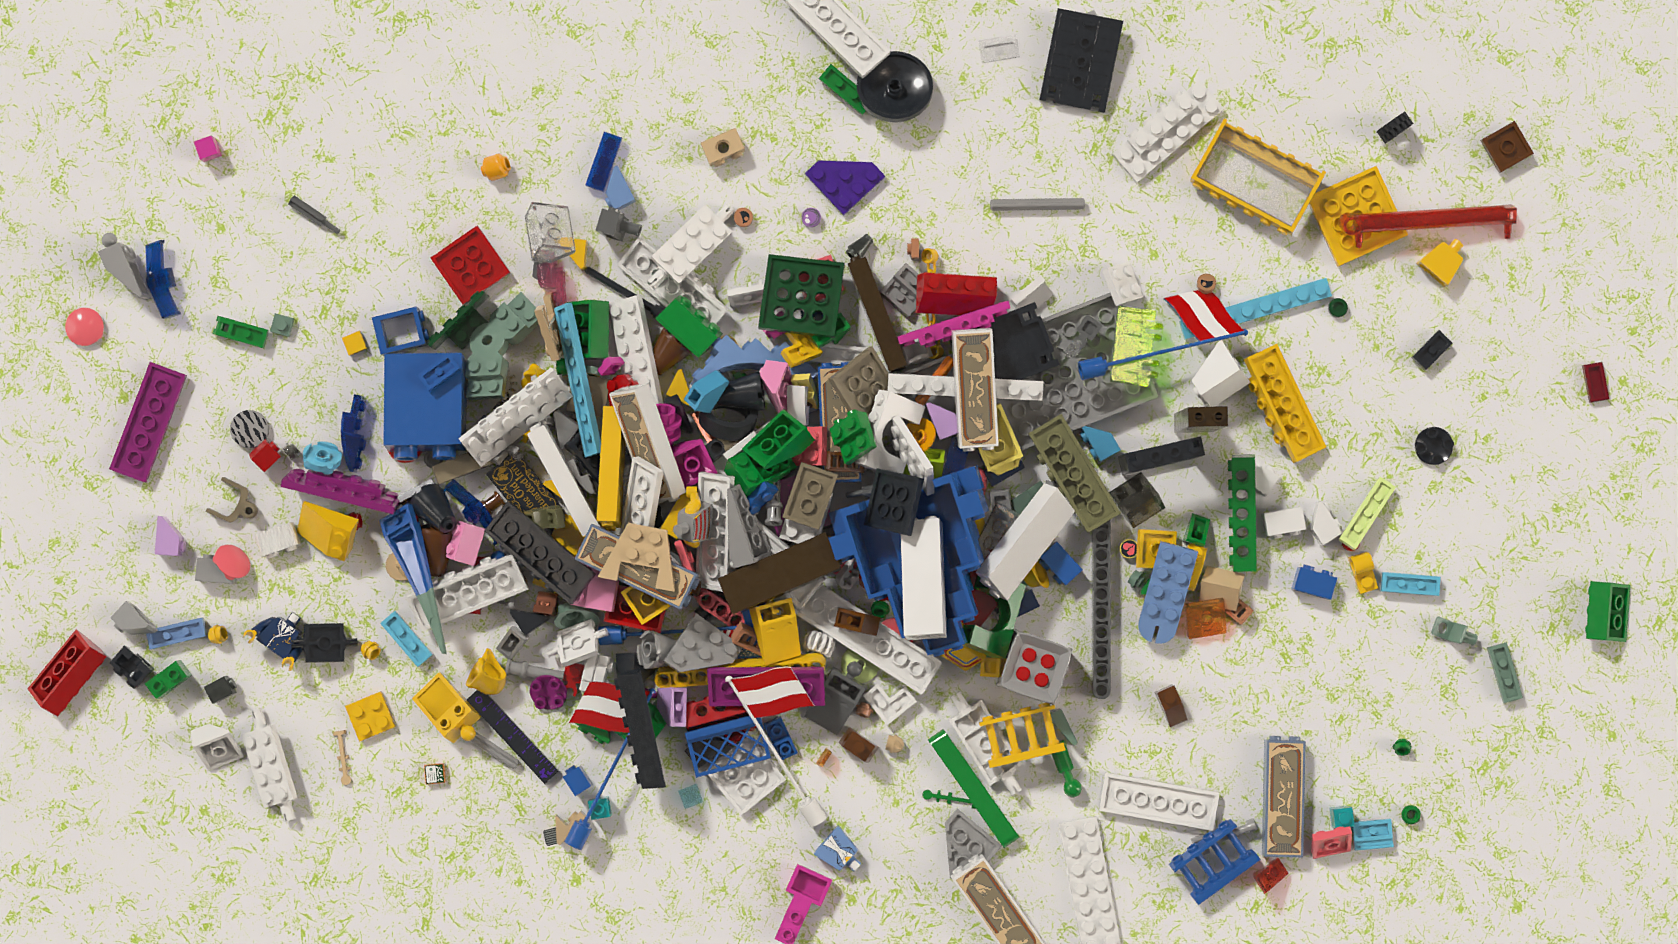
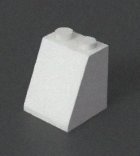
(1219, 376)

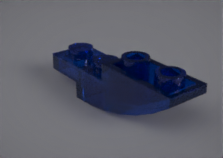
(351, 441)

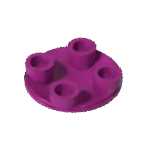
(548, 692)

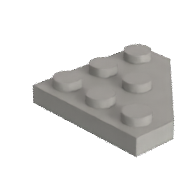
(701, 647)
(965, 840)

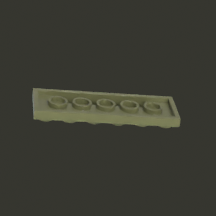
(1073, 473)

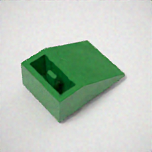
(751, 474)

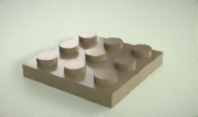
(860, 381)

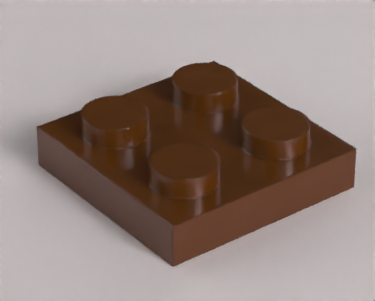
(1507, 147)

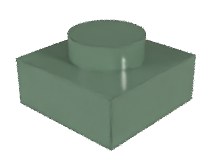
(282, 325)

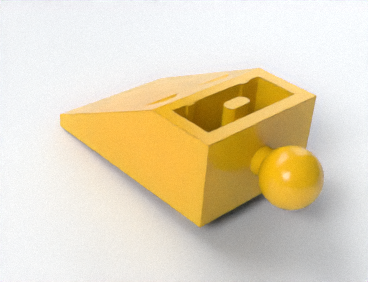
(776, 633)
(447, 709)

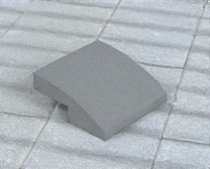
(902, 290)
(585, 481)

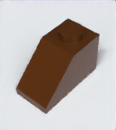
(857, 621)
(1171, 705)

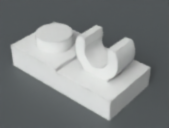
(746, 295)

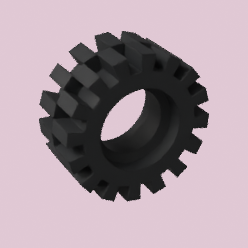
(1394, 127)

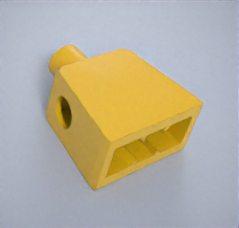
(1442, 261)

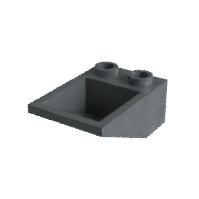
(838, 699)

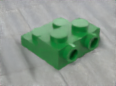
(853, 436)

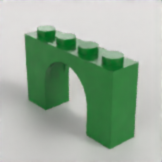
(997, 640)

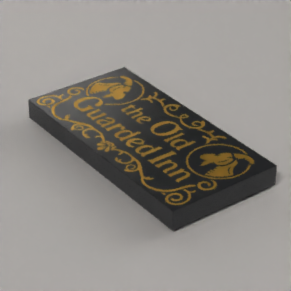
(521, 485)

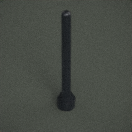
(654, 309)

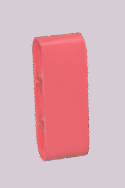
(713, 602)

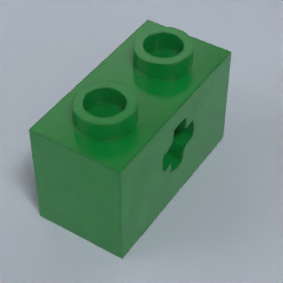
(168, 679)

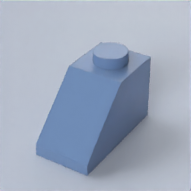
(618, 191)

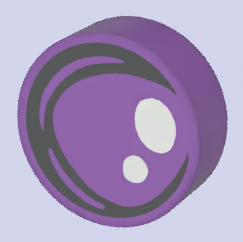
(811, 217)

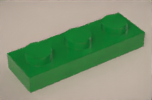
(842, 87)

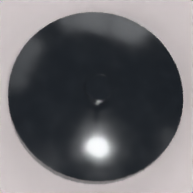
(896, 88)

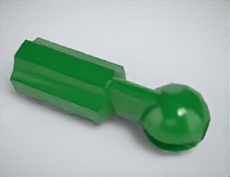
(1064, 766)

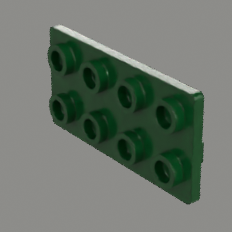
(463, 324)

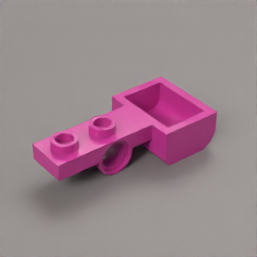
(807, 889)

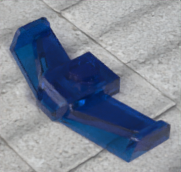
(160, 280)
(474, 510)

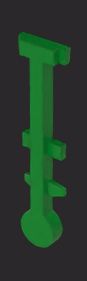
(927, 794)

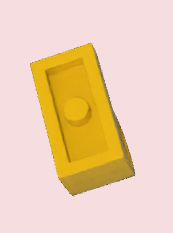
(1362, 571)

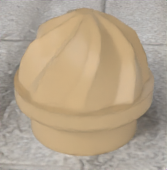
(894, 744)

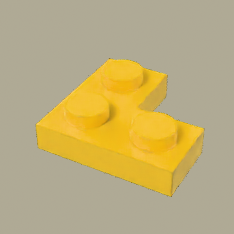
(801, 350)

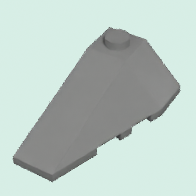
(745, 539)

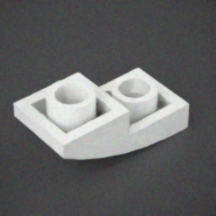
(797, 403)

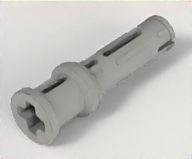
(774, 509)
(524, 669)

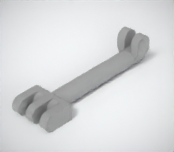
(1250, 826)

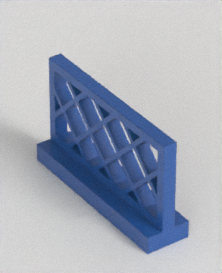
(718, 730)

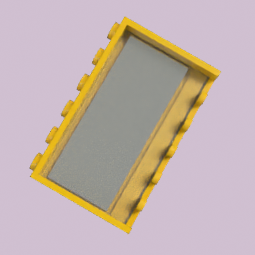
(1257, 178)

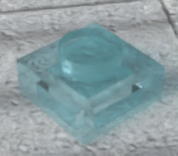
(690, 796)

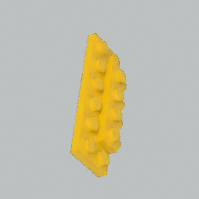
(1283, 404)

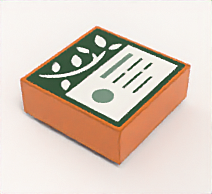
(434, 773)

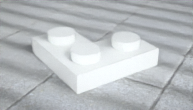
(888, 707)

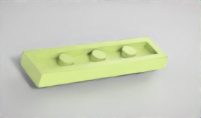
(1367, 513)

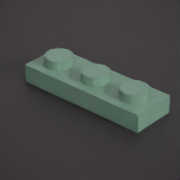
(1504, 672)

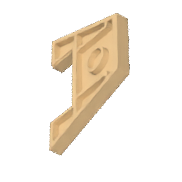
(549, 327)
(642, 547)

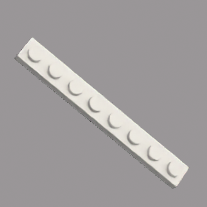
(945, 386)

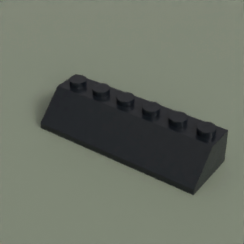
(641, 730)

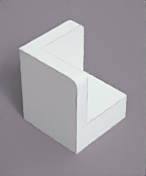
(916, 353)

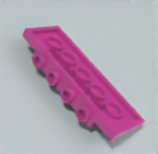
(943, 330)

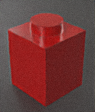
(265, 454)

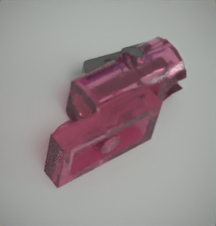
(551, 278)

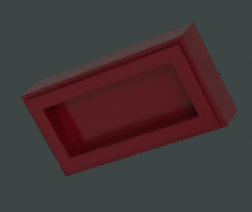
(1595, 382)

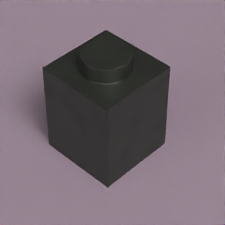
(220, 689)

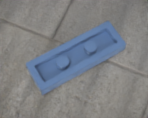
(177, 633)

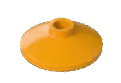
(925, 430)

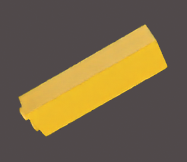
(611, 471)

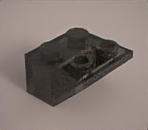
(1137, 500)

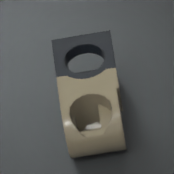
(718, 447)

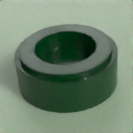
(1337, 307)

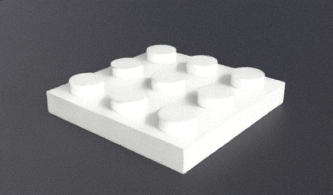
(748, 783)

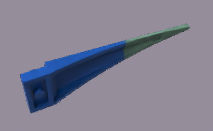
(407, 543)

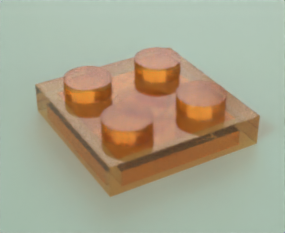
(1205, 618)

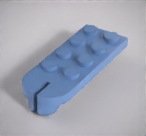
(1166, 592)

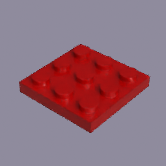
(470, 264)

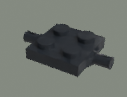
(324, 642)

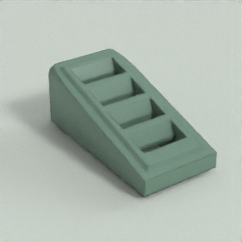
(1062, 724)

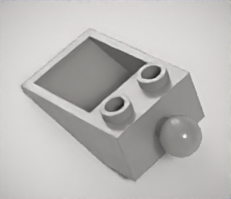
(120, 262)

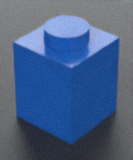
(577, 779)

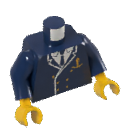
(277, 636)

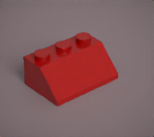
(625, 616)

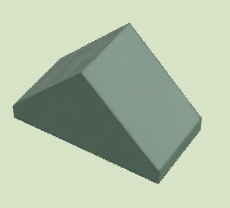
(1021, 501)

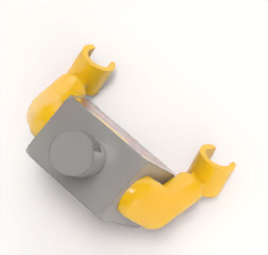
(694, 520)

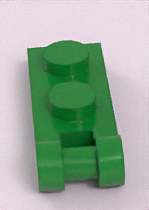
(241, 332)

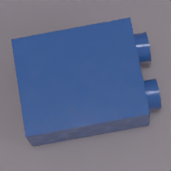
(422, 418)

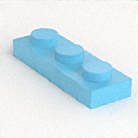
(1410, 583)
(406, 638)

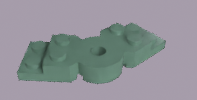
(486, 366)

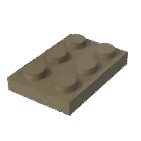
(810, 496)

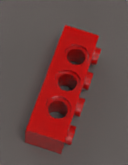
(713, 716)

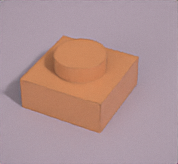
(913, 248)

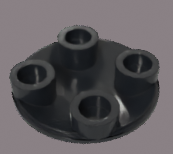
(1433, 445)

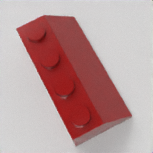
(954, 293)
(66, 673)

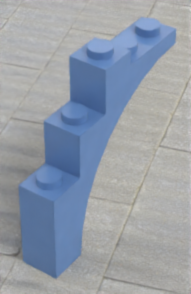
(729, 356)

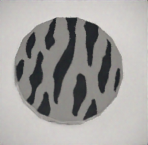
(249, 428)

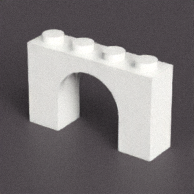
(885, 407)

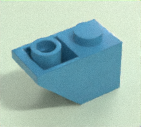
(706, 392)
(1101, 443)

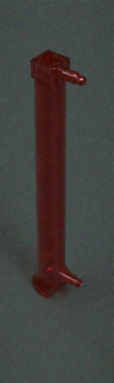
(1428, 219)

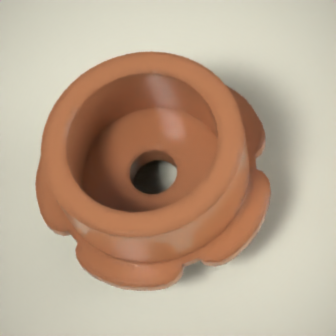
(863, 710)

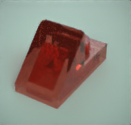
(1270, 875)

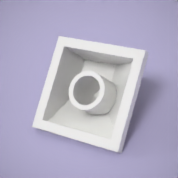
(215, 746)

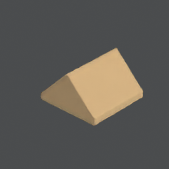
(1222, 584)

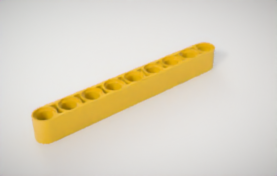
(695, 679)

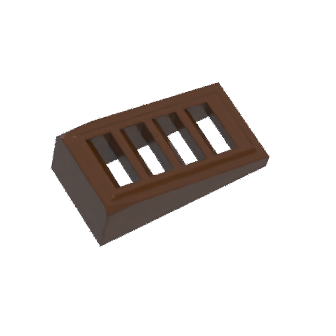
(829, 463)

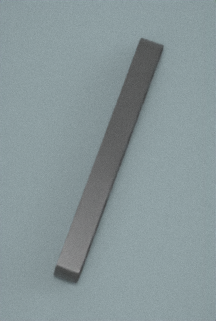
(1104, 603)

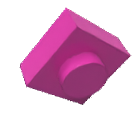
(610, 365)

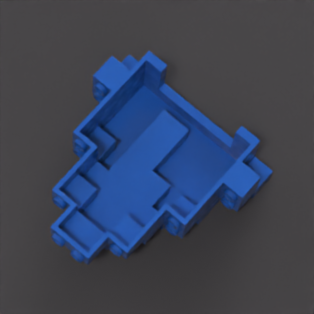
(957, 503)

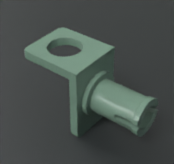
(1455, 632)

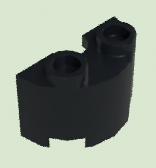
(131, 666)

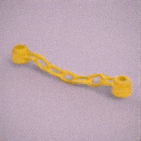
(926, 258)

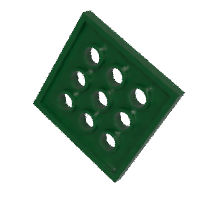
(806, 325)

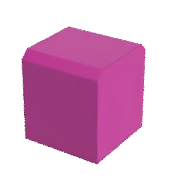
(207, 148)

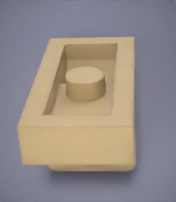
(563, 828)

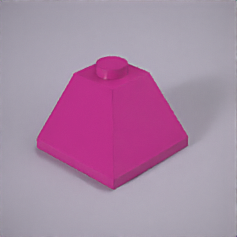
(691, 460)

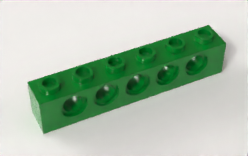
(1245, 562)

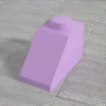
(943, 420)
(168, 538)
(672, 705)

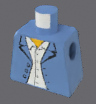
(838, 850)

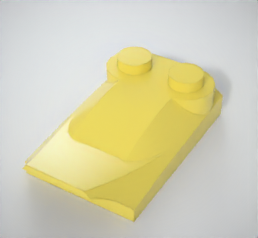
(1008, 453)

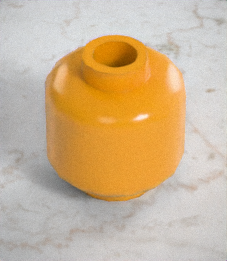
(495, 167)

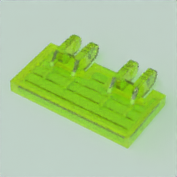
(1131, 341)

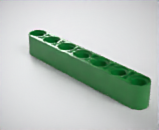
(973, 788)

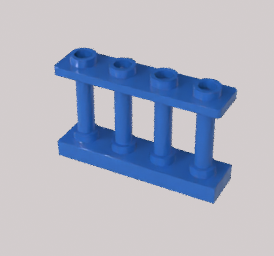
(1216, 880)

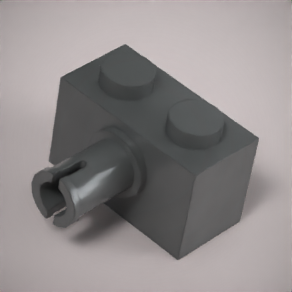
(614, 224)

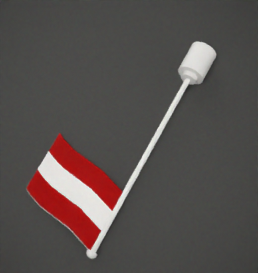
(770, 695)

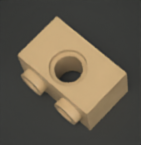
(729, 138)

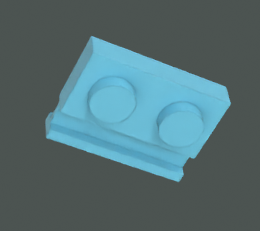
(1372, 834)

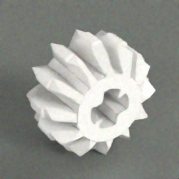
(819, 643)

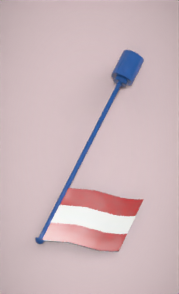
(1201, 315)
(599, 709)

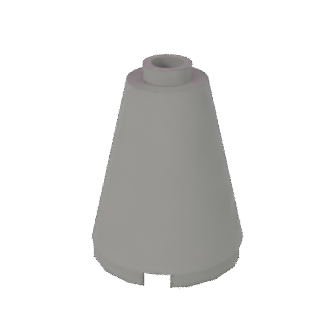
(654, 649)

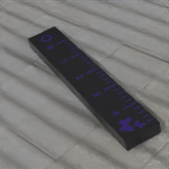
(513, 736)

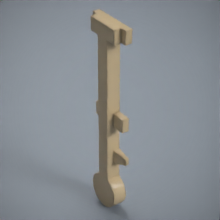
(346, 779)

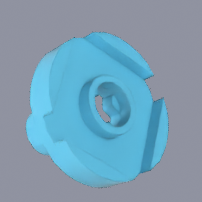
(313, 457)

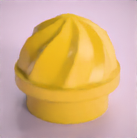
(217, 634)
(370, 650)

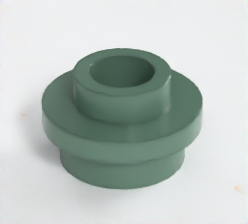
(1136, 579)

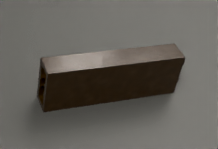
(876, 314)
(1211, 419)
(779, 574)

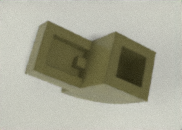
(547, 516)

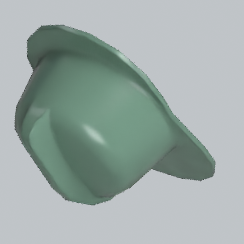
(571, 615)

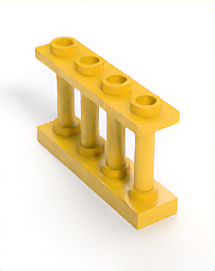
(1016, 754)

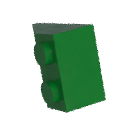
(779, 441)

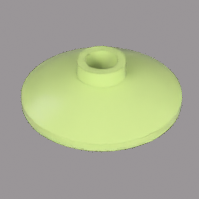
(869, 670)

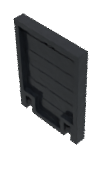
(1081, 59)
(1020, 344)

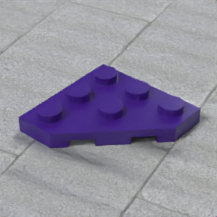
(844, 181)

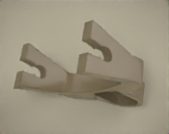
(241, 507)

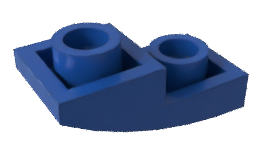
(780, 738)

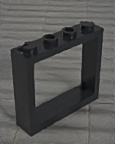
(1161, 455)

